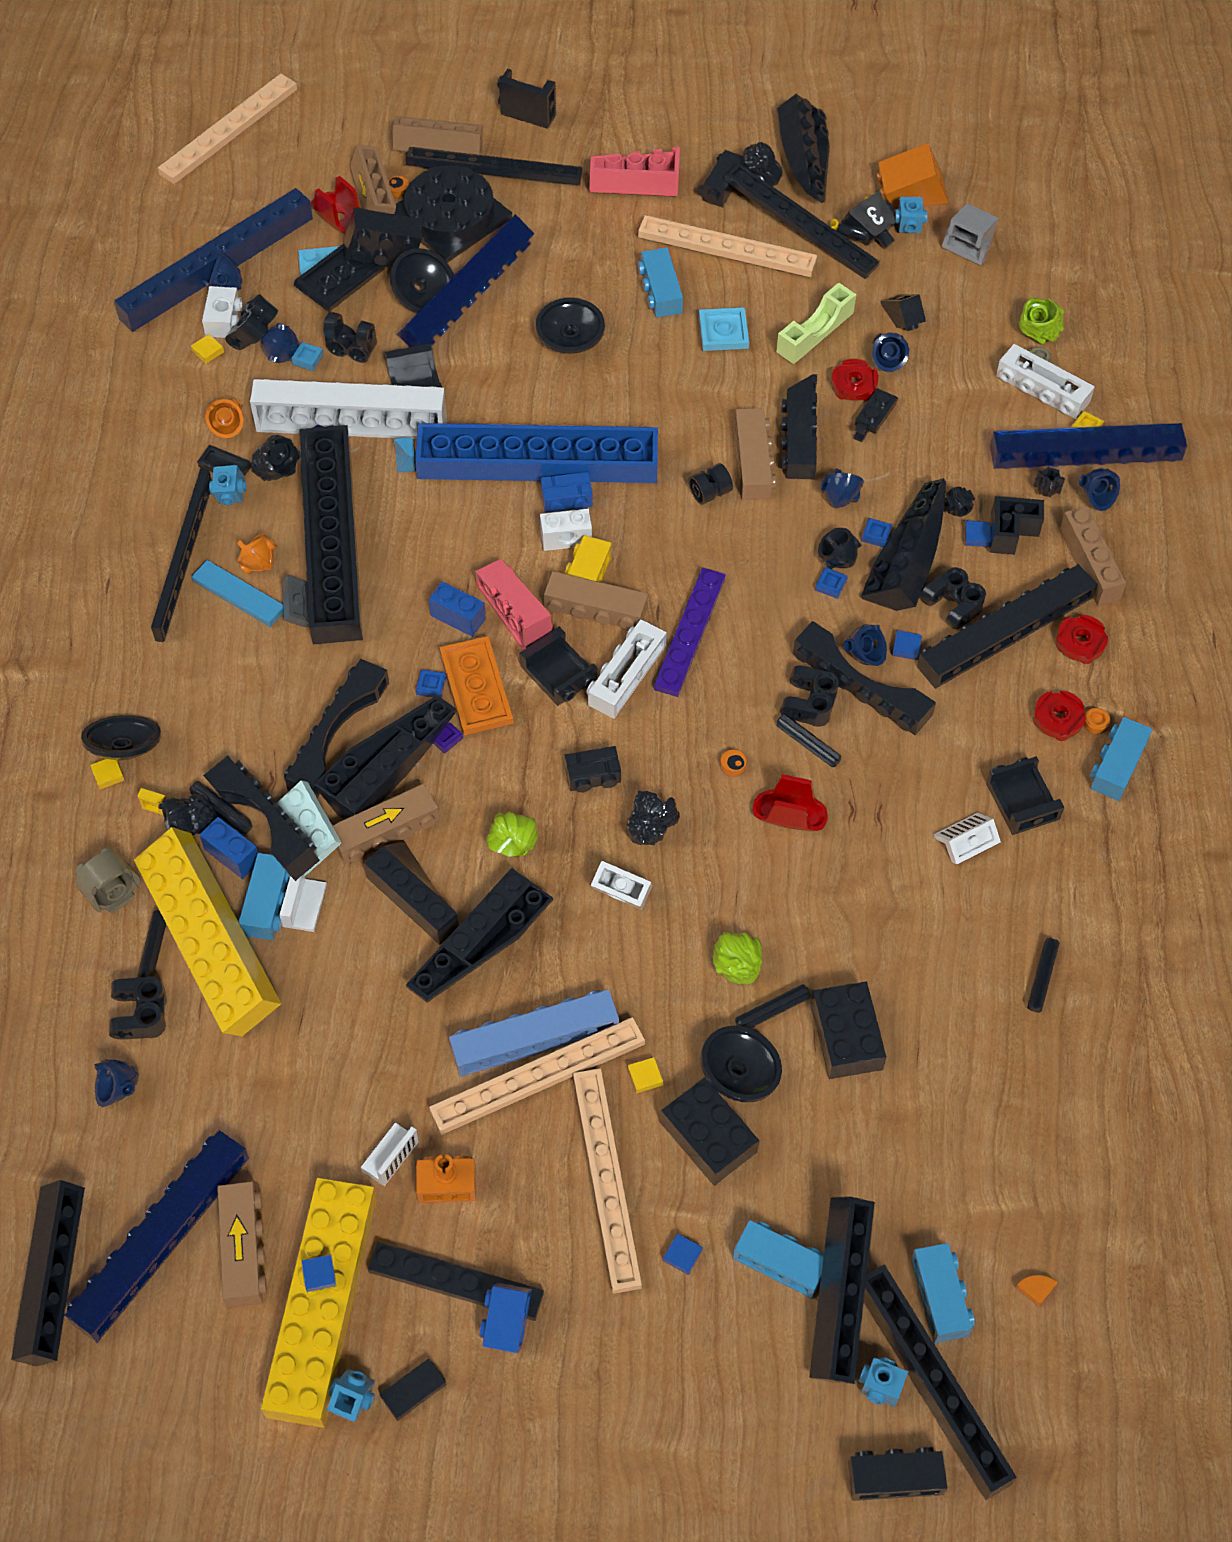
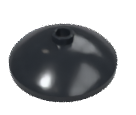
(418, 268)
(570, 325)
(121, 737)
(746, 1054)

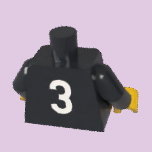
(868, 221)

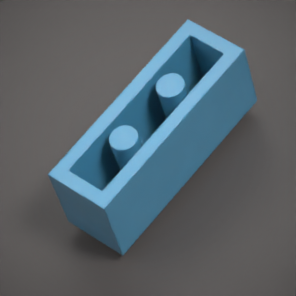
(660, 282)
(1120, 758)
(264, 898)
(780, 1258)
(942, 1293)

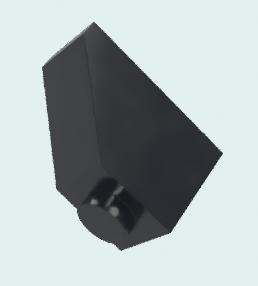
(905, 310)

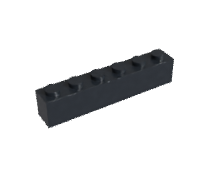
(48, 1274)
(842, 1290)

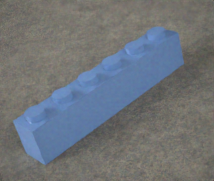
(532, 1032)

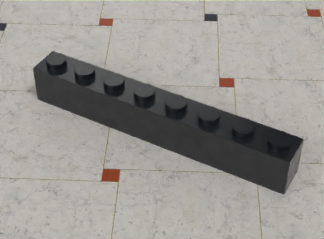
(1006, 625)
(937, 1384)

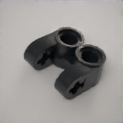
(252, 324)
(342, 339)
(962, 593)
(805, 710)
(136, 990)

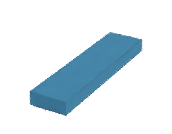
(238, 593)

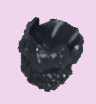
(761, 161)
(275, 458)
(188, 814)
(651, 818)

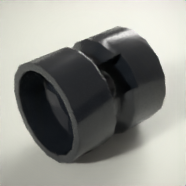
(709, 484)

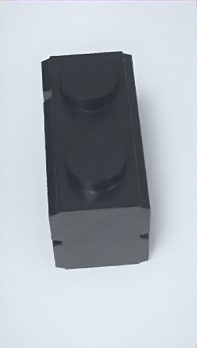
(592, 769)

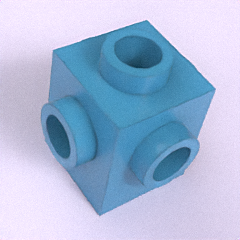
(910, 215)
(228, 484)
(883, 1381)
(351, 1394)

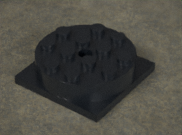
(453, 209)

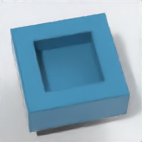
(307, 356)

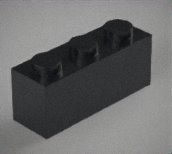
(897, 1474)

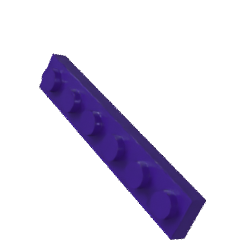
(689, 632)

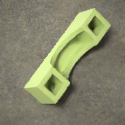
(833, 310)

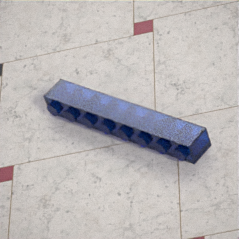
(466, 283)
(1088, 445)
(156, 1236)

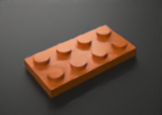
(476, 685)

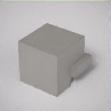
(970, 233)

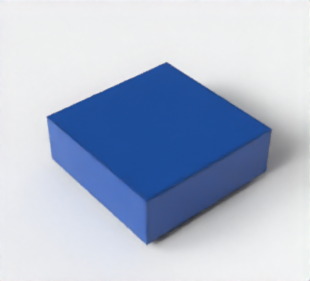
(876, 532)
(977, 533)
(831, 583)
(907, 645)
(431, 683)
(682, 1254)
(318, 1273)

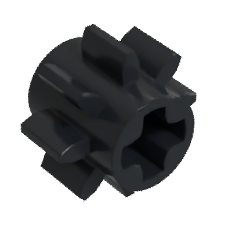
(1049, 482)
(959, 501)

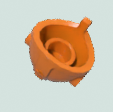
(225, 417)
(257, 554)

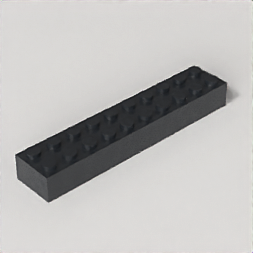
(330, 535)

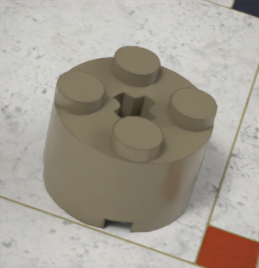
(107, 881)

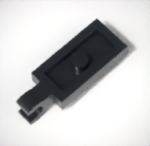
(874, 413)

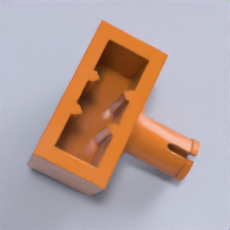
(446, 1179)

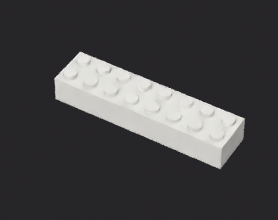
(365, 408)

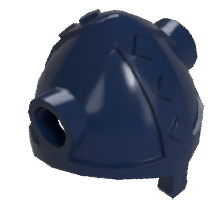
(229, 273)
(279, 343)
(890, 351)
(1097, 485)
(841, 488)
(862, 645)
(117, 1084)

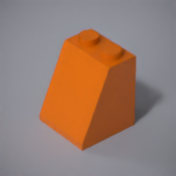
(912, 175)

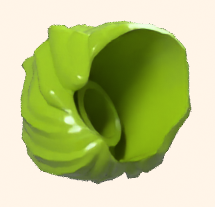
(1041, 320)
(512, 834)
(738, 957)

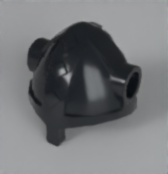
(839, 548)

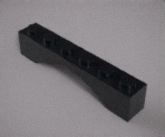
(362, 688)
(902, 705)
(287, 846)

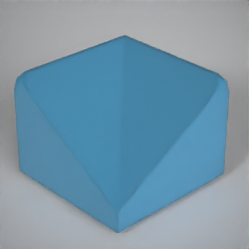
(405, 454)

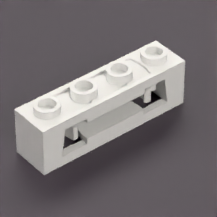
(1045, 381)
(604, 692)

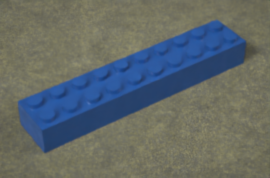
(536, 452)

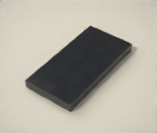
(335, 279)

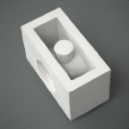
(221, 311)
(564, 528)
(621, 885)

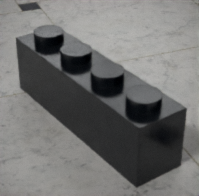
(800, 429)
(404, 882)

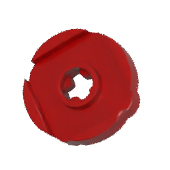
(851, 390)
(1078, 650)
(1059, 727)

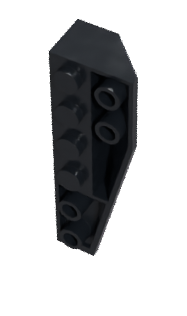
(805, 144)
(909, 553)
(383, 760)
(483, 934)

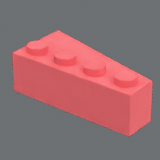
(636, 173)
(514, 603)

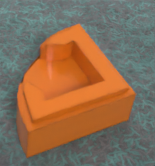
(1036, 1288)

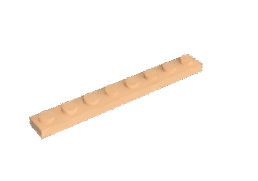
(227, 129)
(727, 246)
(536, 1076)
(607, 1181)

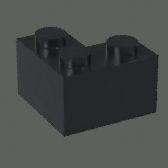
(1014, 518)

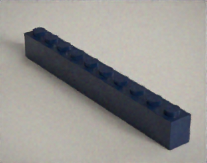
(239, 243)

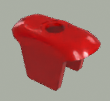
(340, 201)
(791, 805)

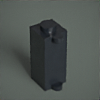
(715, 189)

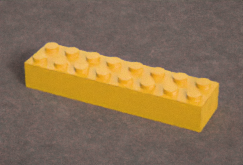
(207, 932)
(318, 1320)

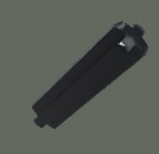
(808, 740)
(223, 809)
(152, 945)
(1043, 975)
(773, 1007)

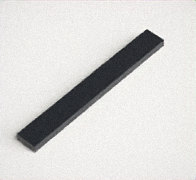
(496, 165)
(801, 220)
(181, 556)

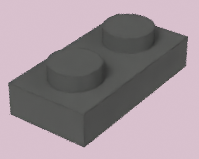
(295, 601)

